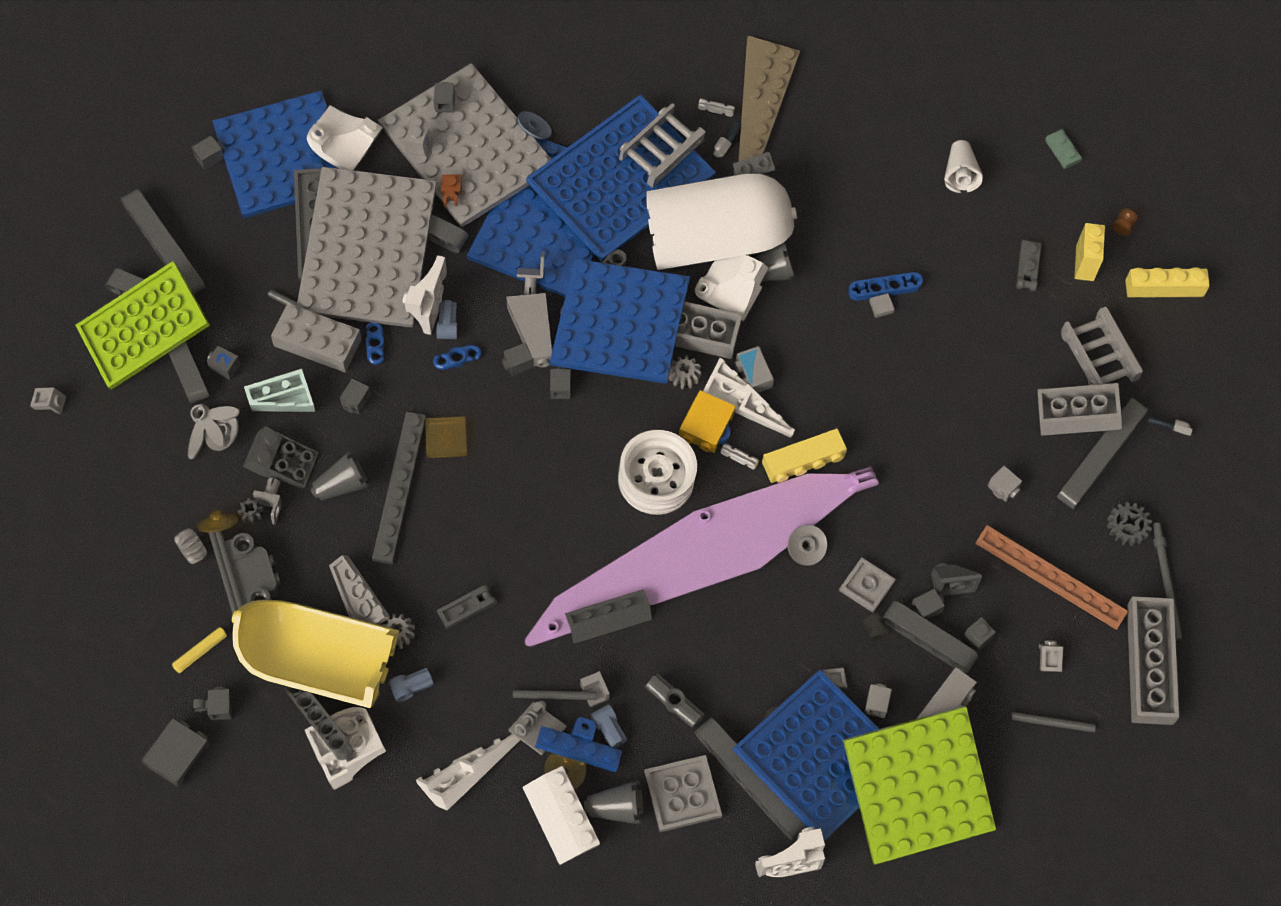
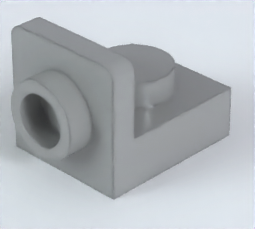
(48, 399)
(1051, 656)

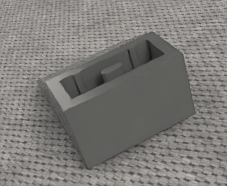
(280, 458)

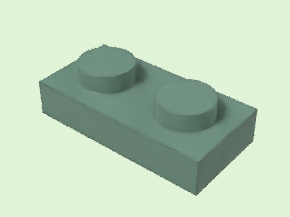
(1063, 149)

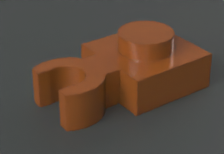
(451, 187)

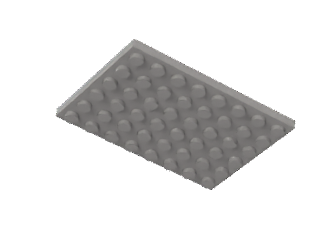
(475, 141)
(366, 245)

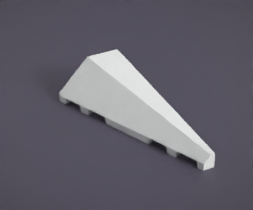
(731, 388)
(453, 782)

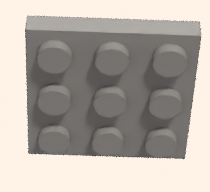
(682, 793)

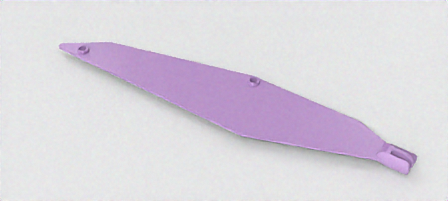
(702, 552)

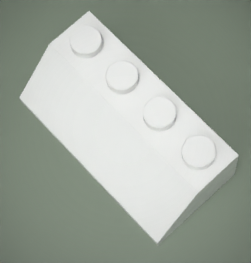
(561, 815)

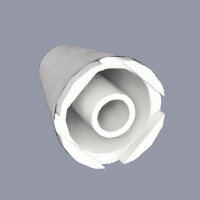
(962, 168)

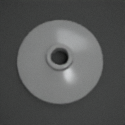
(230, 431)
(816, 545)

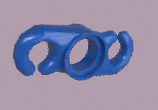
(371, 350)
(450, 363)

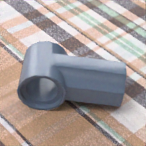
(447, 320)
(405, 686)
(607, 723)

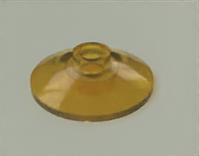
(217, 522)
(575, 768)

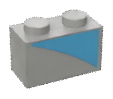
(754, 369)

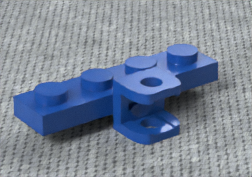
(579, 745)

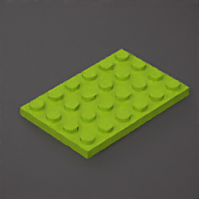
(142, 325)

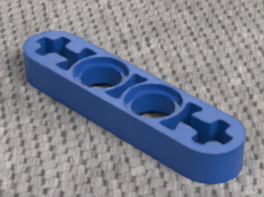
(884, 283)

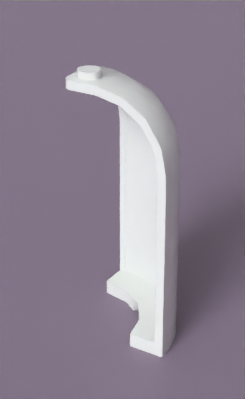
(718, 219)

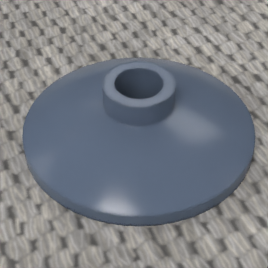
(534, 125)

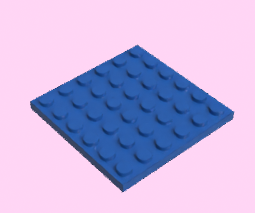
(267, 147)
(620, 321)
(804, 756)

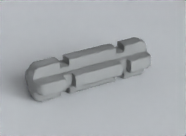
(716, 107)
(739, 456)

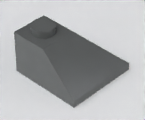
(954, 579)

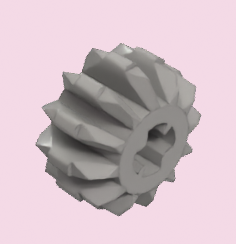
(684, 372)
(190, 546)
(403, 625)

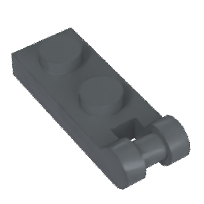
(1028, 265)
(466, 607)

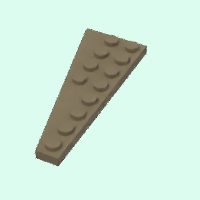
(765, 85)

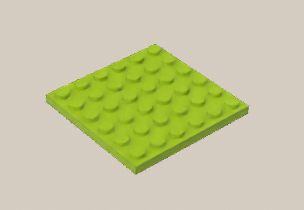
(919, 784)

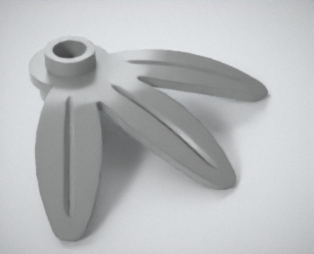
(207, 423)

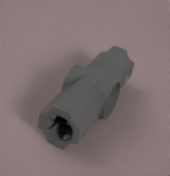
(664, 692)

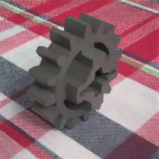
(1129, 515)

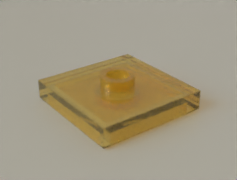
(446, 437)

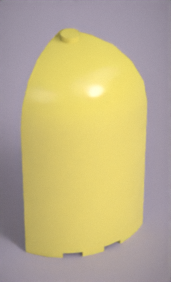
(313, 649)

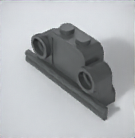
(244, 569)

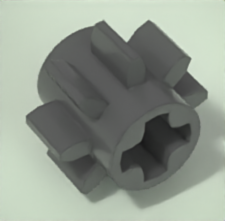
(250, 505)

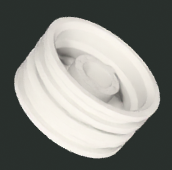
(675, 451)

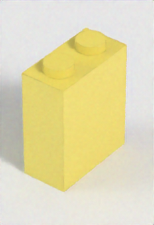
(1089, 252)

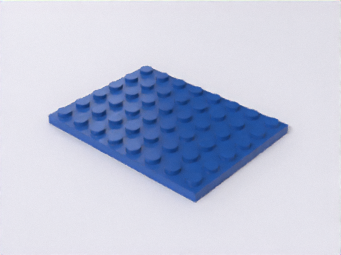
(605, 196)
(522, 229)

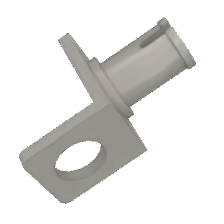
(531, 276)
(270, 498)

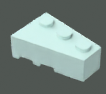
(281, 394)

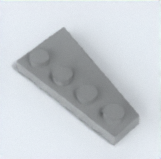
(356, 593)

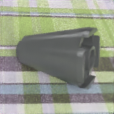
(778, 263)
(340, 479)
(617, 804)

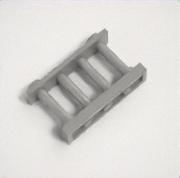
(668, 162)
(1114, 338)

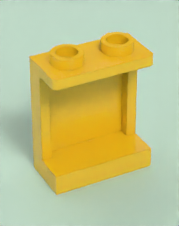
(706, 421)

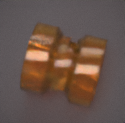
(1125, 220)

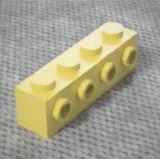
(1167, 282)
(804, 456)

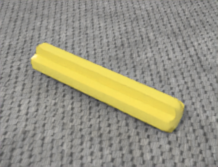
(199, 650)

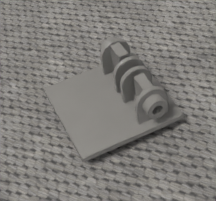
(530, 722)

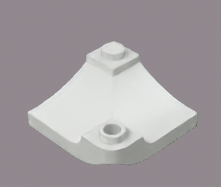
(342, 138)
(732, 284)
(425, 297)
(361, 736)
(799, 858)

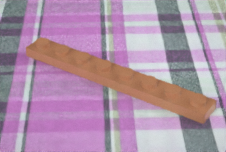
(1051, 577)

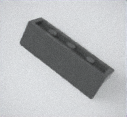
(609, 616)

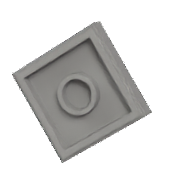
(867, 584)

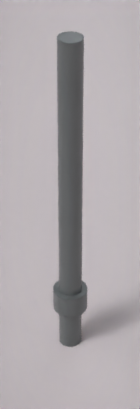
(1160, 544)

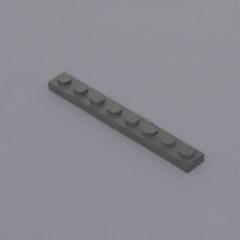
(399, 488)

